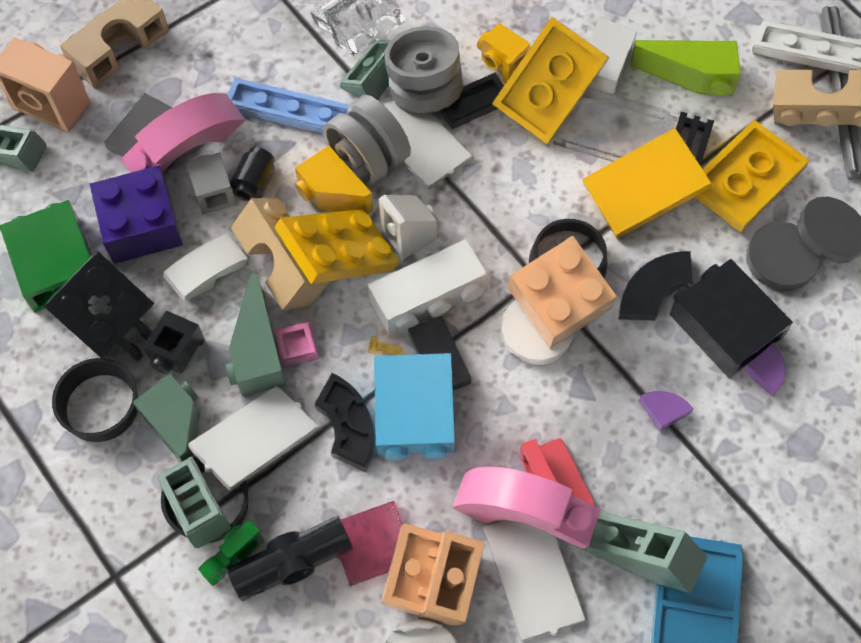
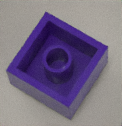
(135, 214)

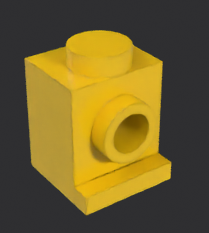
(502, 50)

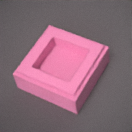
(296, 344)

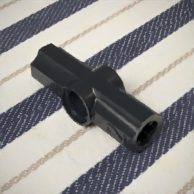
(289, 558)

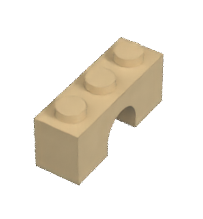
(125, 20)
(800, 103)
(258, 236)

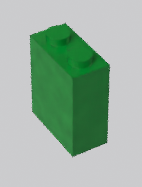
(45, 250)

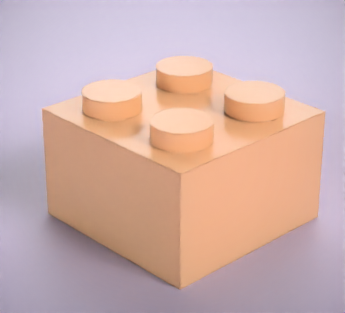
(42, 84)
(561, 291)

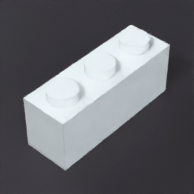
(427, 287)

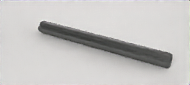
(849, 134)

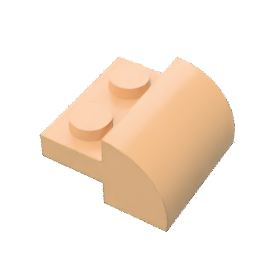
(433, 574)

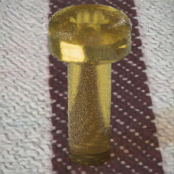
(383, 347)

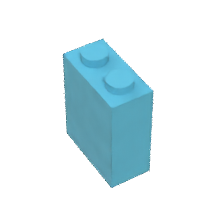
(414, 406)

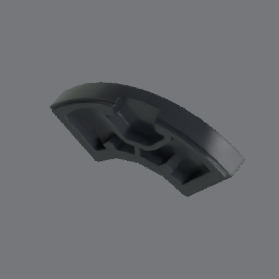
(654, 283)
(350, 421)

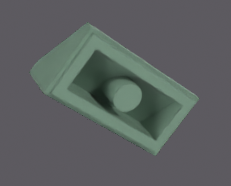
(369, 73)

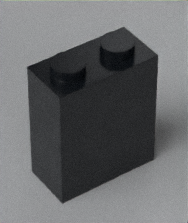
(729, 317)

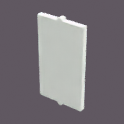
(433, 148)
(252, 437)
(533, 578)

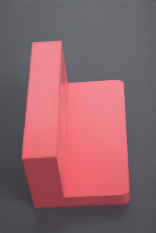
(554, 463)

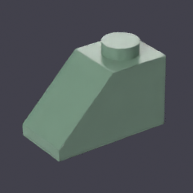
(171, 414)

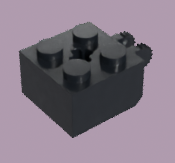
(124, 310)

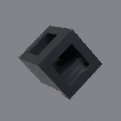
(172, 333)

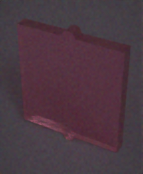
(373, 542)

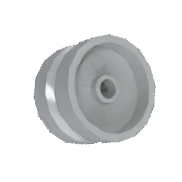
(424, 69)
(367, 139)

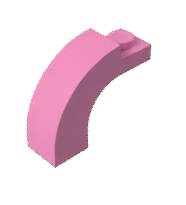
(181, 128)
(526, 498)

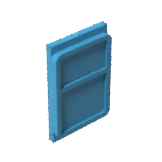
(713, 605)

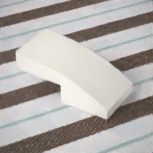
(201, 267)

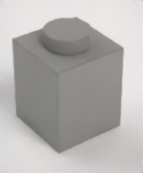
(210, 183)

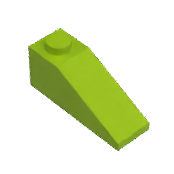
(692, 64)

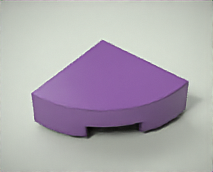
(768, 369)
(665, 408)

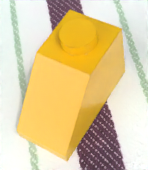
(331, 183)

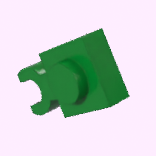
(237, 546)

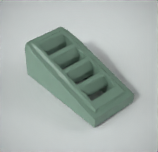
(26, 151)
(207, 522)

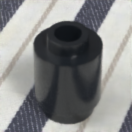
(253, 174)

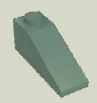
(253, 345)
(648, 550)

